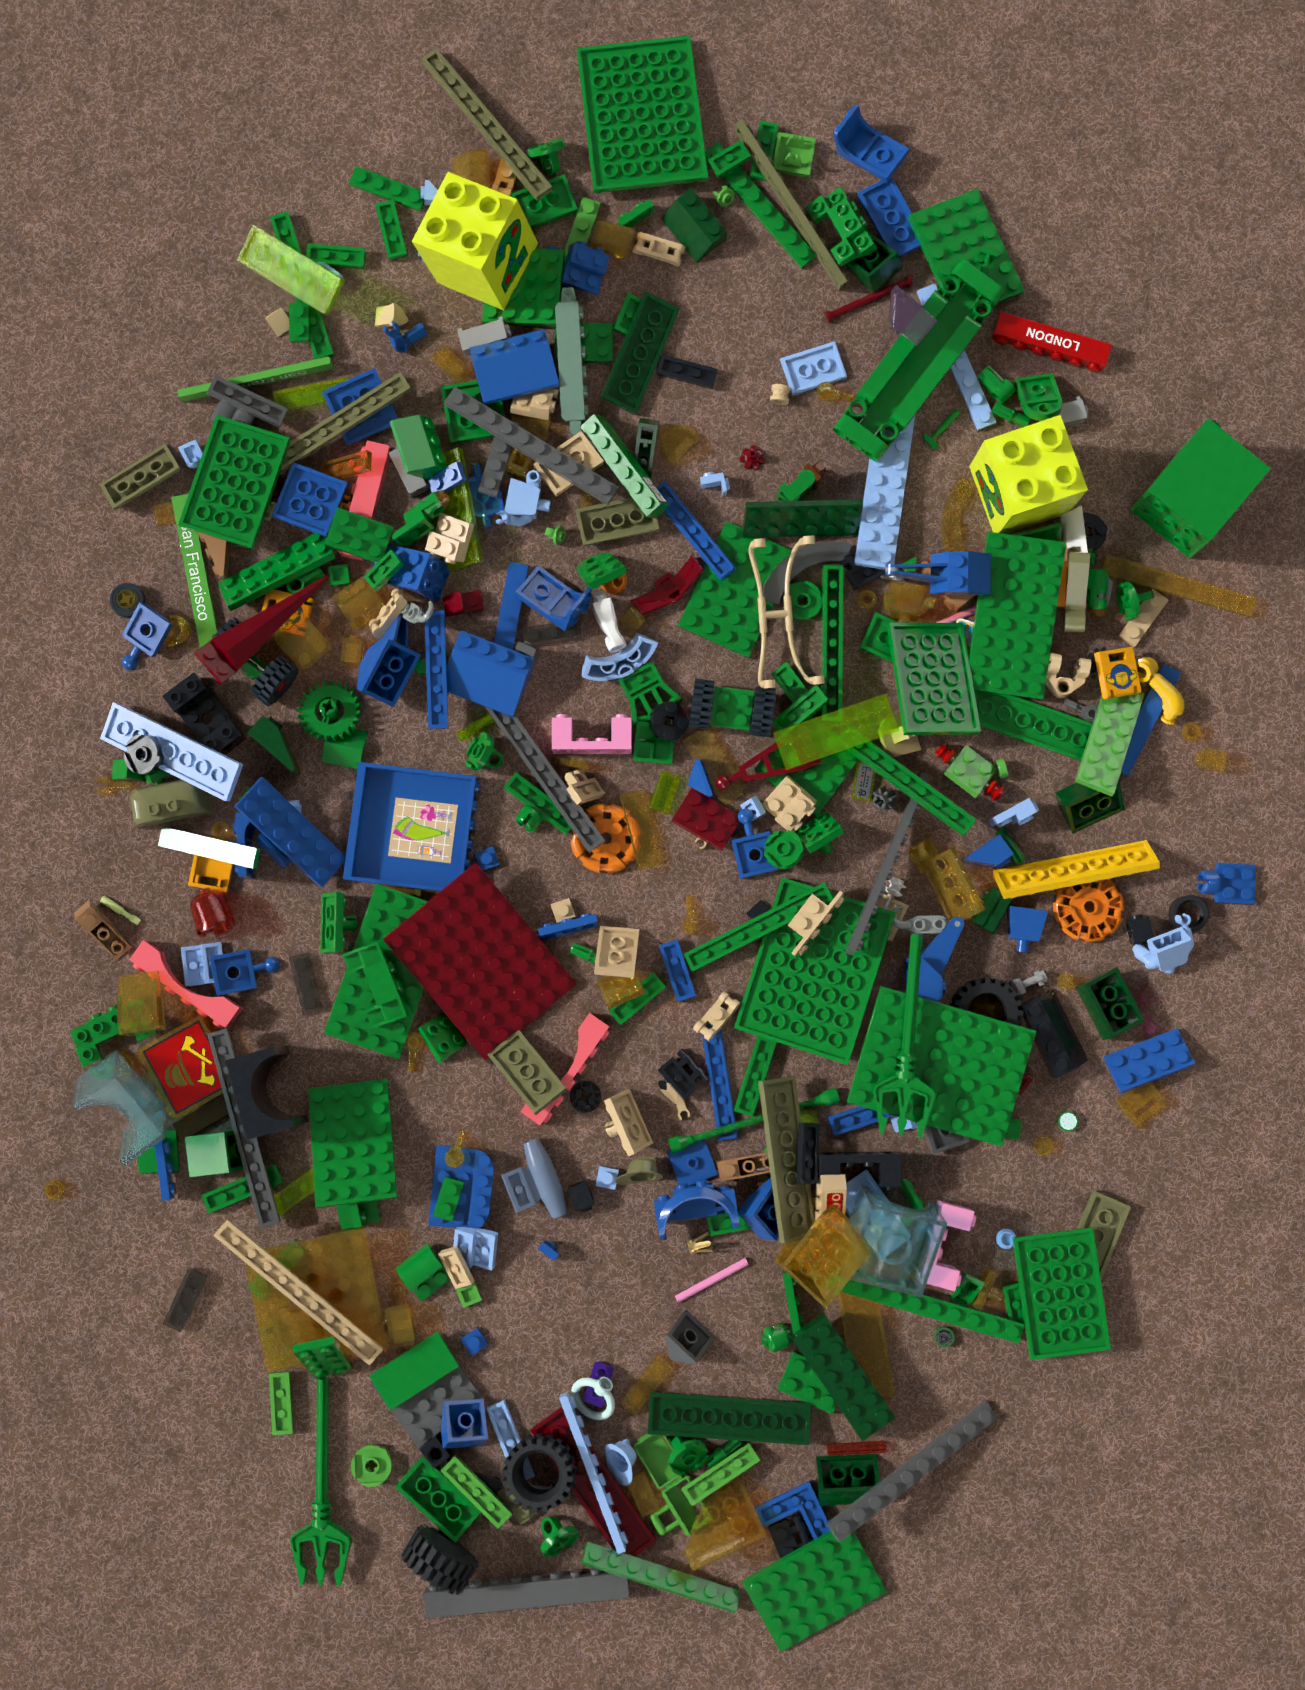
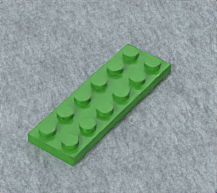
(1109, 743)

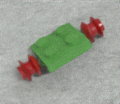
(970, 771)

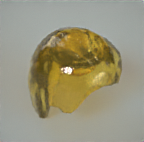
(179, 632)

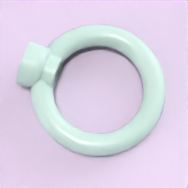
(602, 1388)

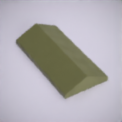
(141, 479)
(613, 521)

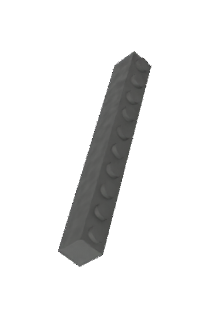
(526, 1592)

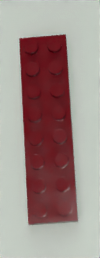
(635, 1528)

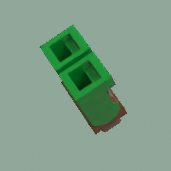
(801, 487)

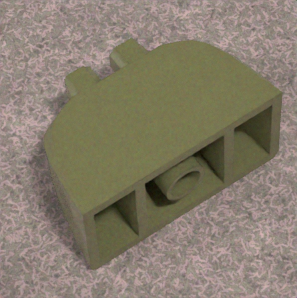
(168, 803)

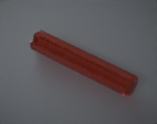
(856, 1448)

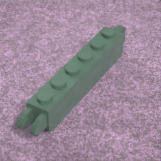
(570, 360)

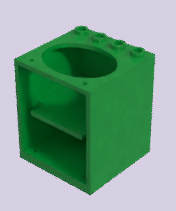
(1200, 488)

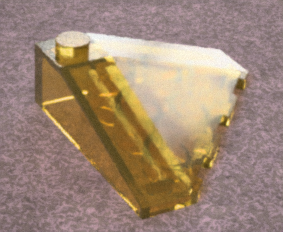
(724, 1526)

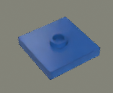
(693, 1163)

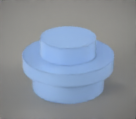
(1004, 1238)

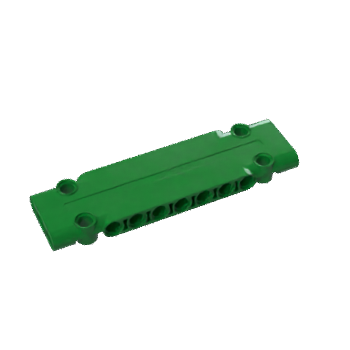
(913, 372)

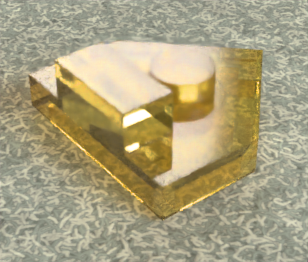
(676, 442)

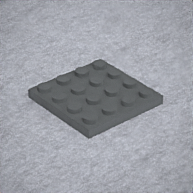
(423, 1412)

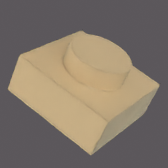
(563, 910)

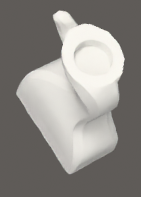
(607, 620)

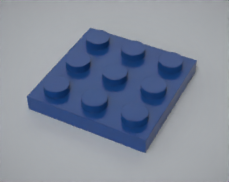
(349, 391)
(309, 499)

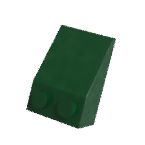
(877, 267)
(273, 739)

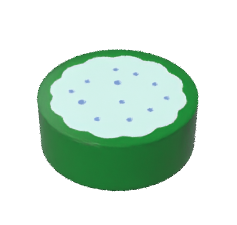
(1067, 1121)

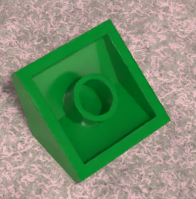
(346, 751)

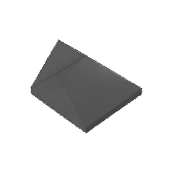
(687, 1339)

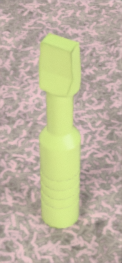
(118, 909)

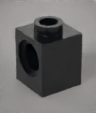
(1139, 929)
(581, 1196)
(435, 1442)

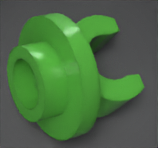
(725, 196)
(557, 534)

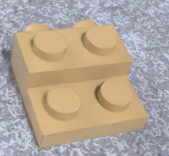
(536, 404)
(450, 539)
(789, 804)

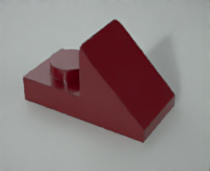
(463, 603)

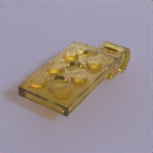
(927, 860)

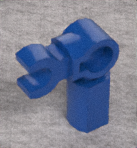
(401, 343)

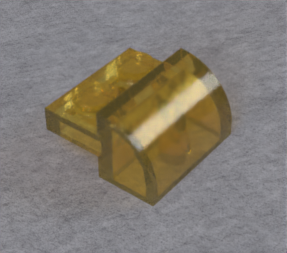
(359, 602)

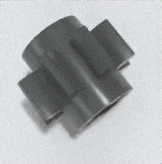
(884, 798)

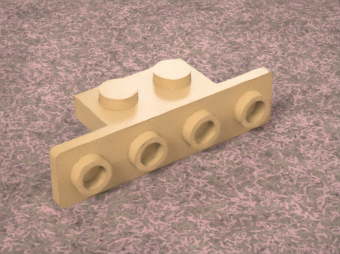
(811, 917)

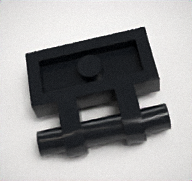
(859, 575)
(679, 1078)
(783, 1537)

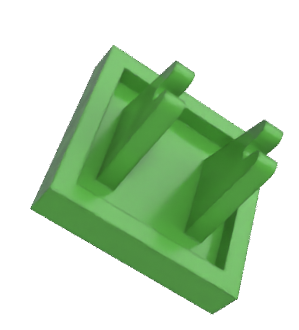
(794, 154)

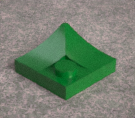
(649, 748)

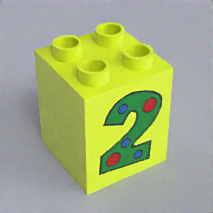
(475, 240)
(1028, 476)

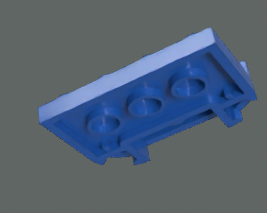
(476, 1195)

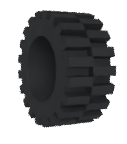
(992, 986)
(522, 1490)
(439, 1560)

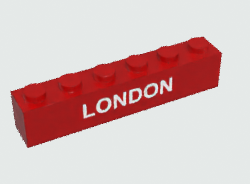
(1051, 342)

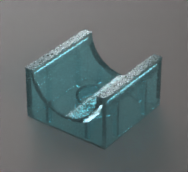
(119, 1086)
(899, 1242)

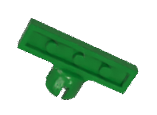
(536, 807)

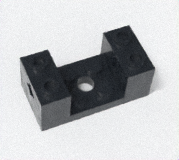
(192, 701)
(887, 1165)

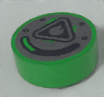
(944, 1336)

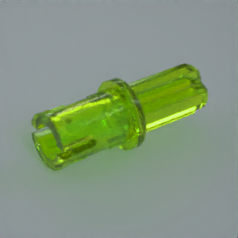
(475, 727)

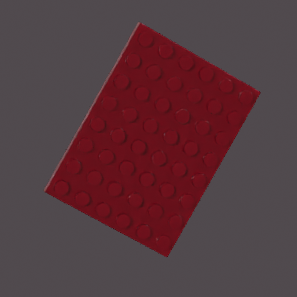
(479, 960)

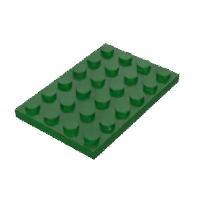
(957, 232)
(234, 482)
(729, 609)
(933, 679)
(352, 1143)
(1061, 1293)
(813, 1587)

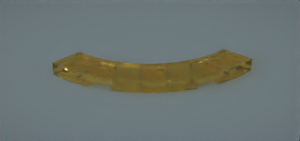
(952, 516)

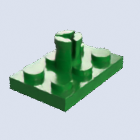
(334, 922)

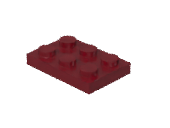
(706, 819)

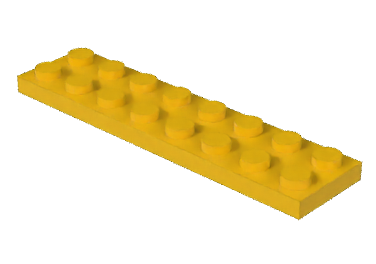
(1076, 869)

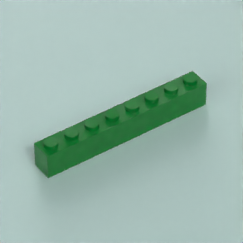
(832, 636)

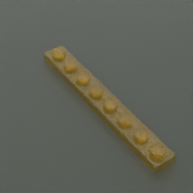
(1180, 586)

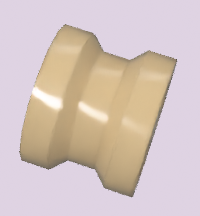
(780, 394)

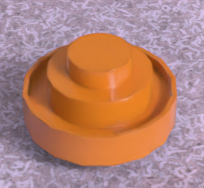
(616, 585)

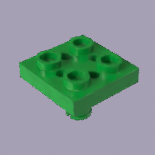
(819, 833)

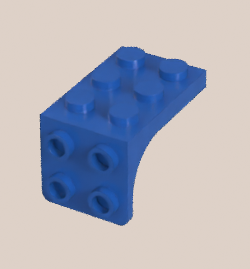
(868, 147)
(420, 574)
(553, 598)
(244, 830)

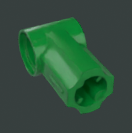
(998, 388)
(306, 579)

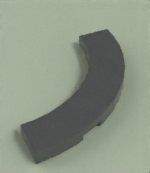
(803, 558)

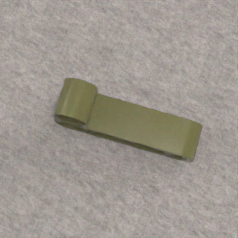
(1076, 592)

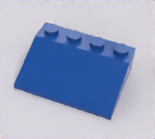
(514, 367)
(488, 673)

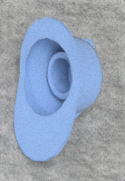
(620, 1460)

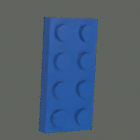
(889, 216)
(1149, 1061)

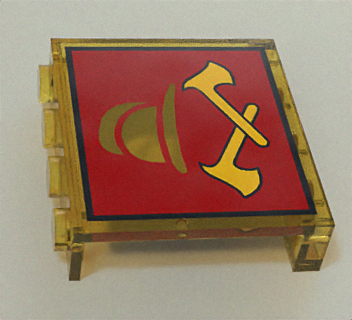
(183, 1067)

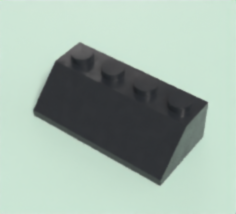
(1053, 1034)

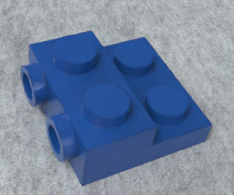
(584, 267)

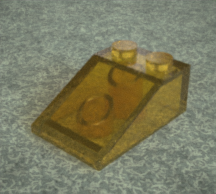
(301, 641)
(140, 1004)

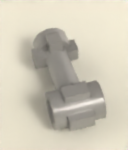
(1019, 986)

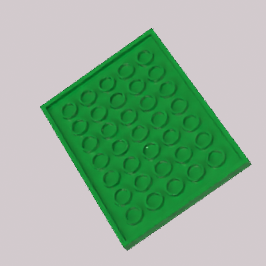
(642, 114)
(824, 993)
(961, 1054)

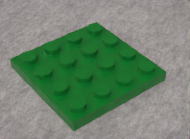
(535, 294)
(819, 780)

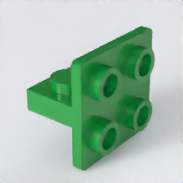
(442, 1037)
(358, 1214)

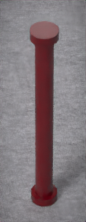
(867, 299)

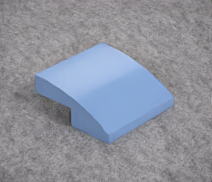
(197, 963)
(477, 1246)

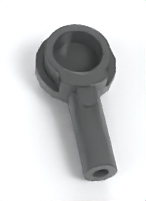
(1088, 713)

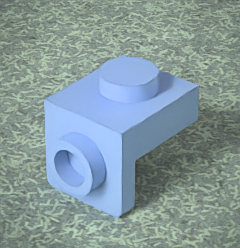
(711, 479)

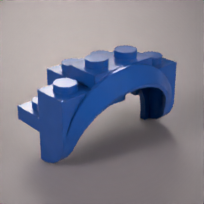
(695, 1203)

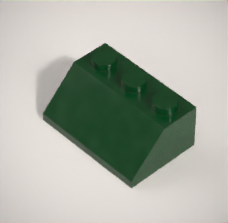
(694, 225)
(1086, 806)
(1110, 1003)
(845, 1477)

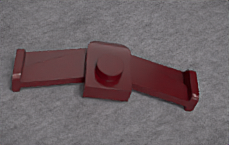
(669, 588)

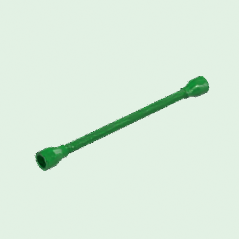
(679, 1143)

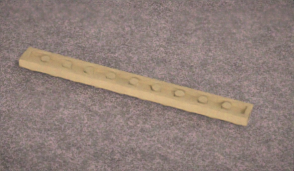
(298, 1291)

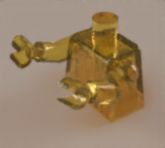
(906, 601)

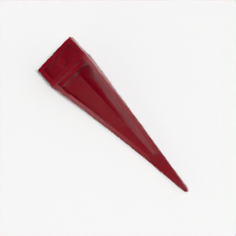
(234, 647)

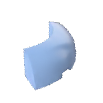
(622, 663)

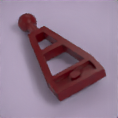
(723, 782)

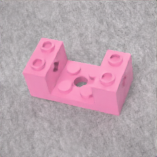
(620, 737)
(958, 1217)

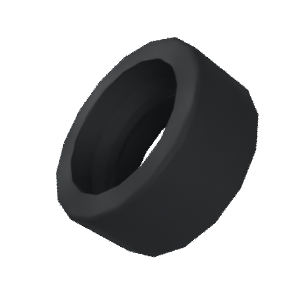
(1203, 908)

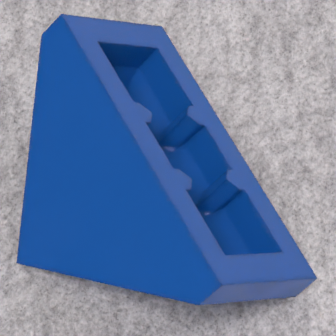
(700, 780)

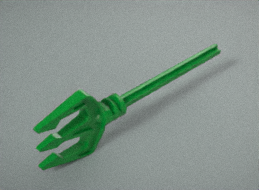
(905, 1080)
(321, 1528)

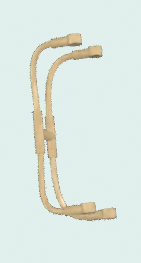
(786, 613)

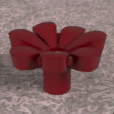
(752, 458)

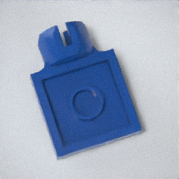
(1229, 883)

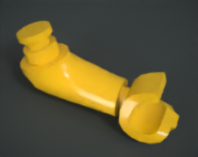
(1172, 699)

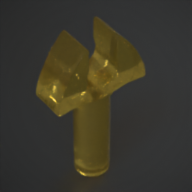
(575, 763)
(112, 785)

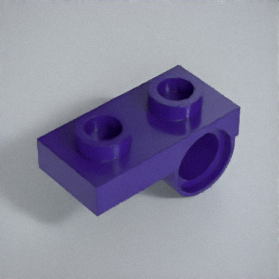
(599, 1370)

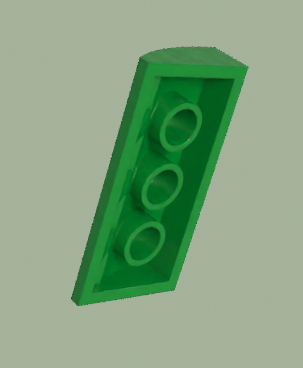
(438, 1498)

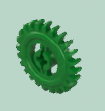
(328, 698)

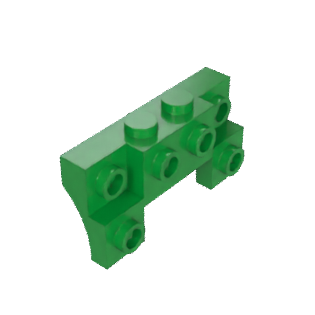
(850, 226)
(381, 982)
(95, 1032)

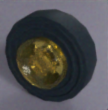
(122, 594)

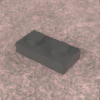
(527, 649)

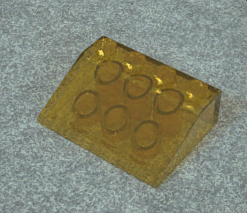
(827, 1256)

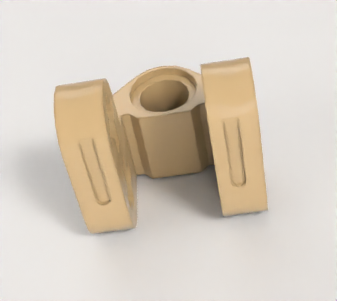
(1080, 673)

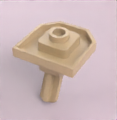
(899, 744)

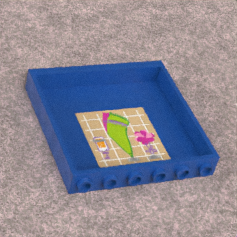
(410, 827)

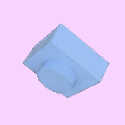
(755, 806)
(606, 1177)

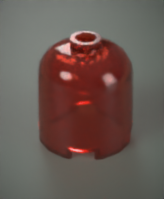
(211, 912)

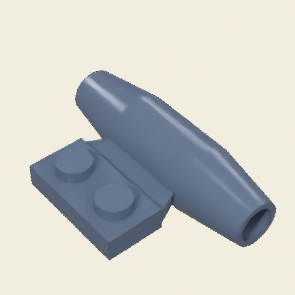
(536, 1182)

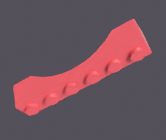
(220, 1009)
(589, 1033)

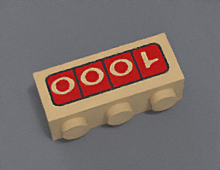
(831, 1191)

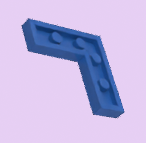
(798, 1498)

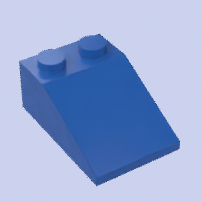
(760, 1212)

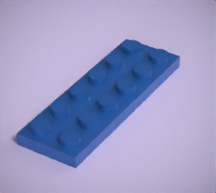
(290, 832)

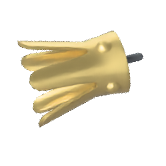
(696, 1246)

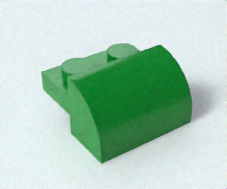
(423, 1272)

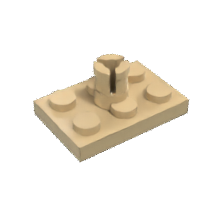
(579, 450)
(616, 951)
(627, 1122)

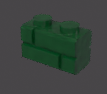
(995, 909)

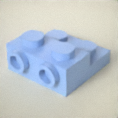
(1019, 813)

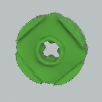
(365, 1474)

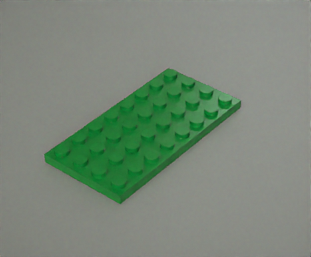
(1018, 618)
(347, 1019)

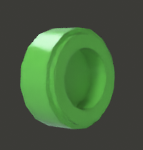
(1001, 768)

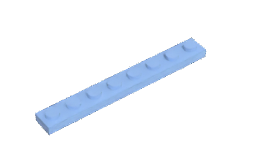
(966, 380)
(597, 1480)

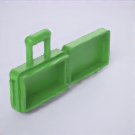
(655, 1457)

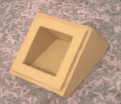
(279, 322)

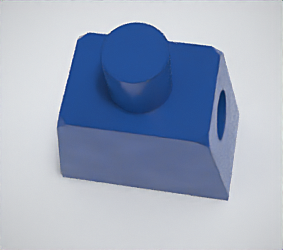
(1025, 926)

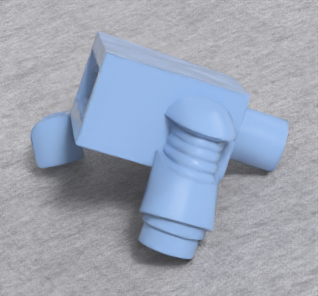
(524, 501)
(1167, 949)

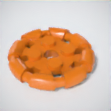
(606, 850)
(1084, 918)

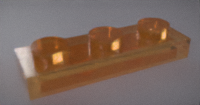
(348, 465)

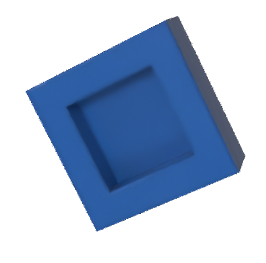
(486, 858)
(549, 1249)
(474, 1341)

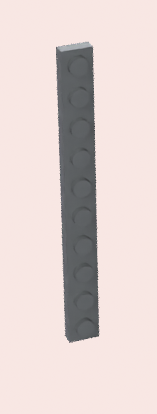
(531, 446)
(548, 779)
(884, 874)
(249, 1149)
(911, 1471)

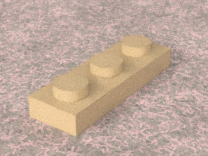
(1148, 612)

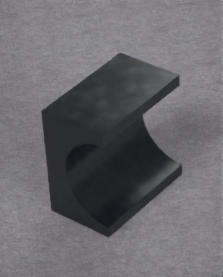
(248, 1081)

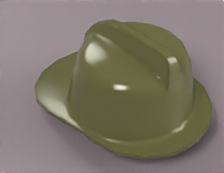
(640, 1170)

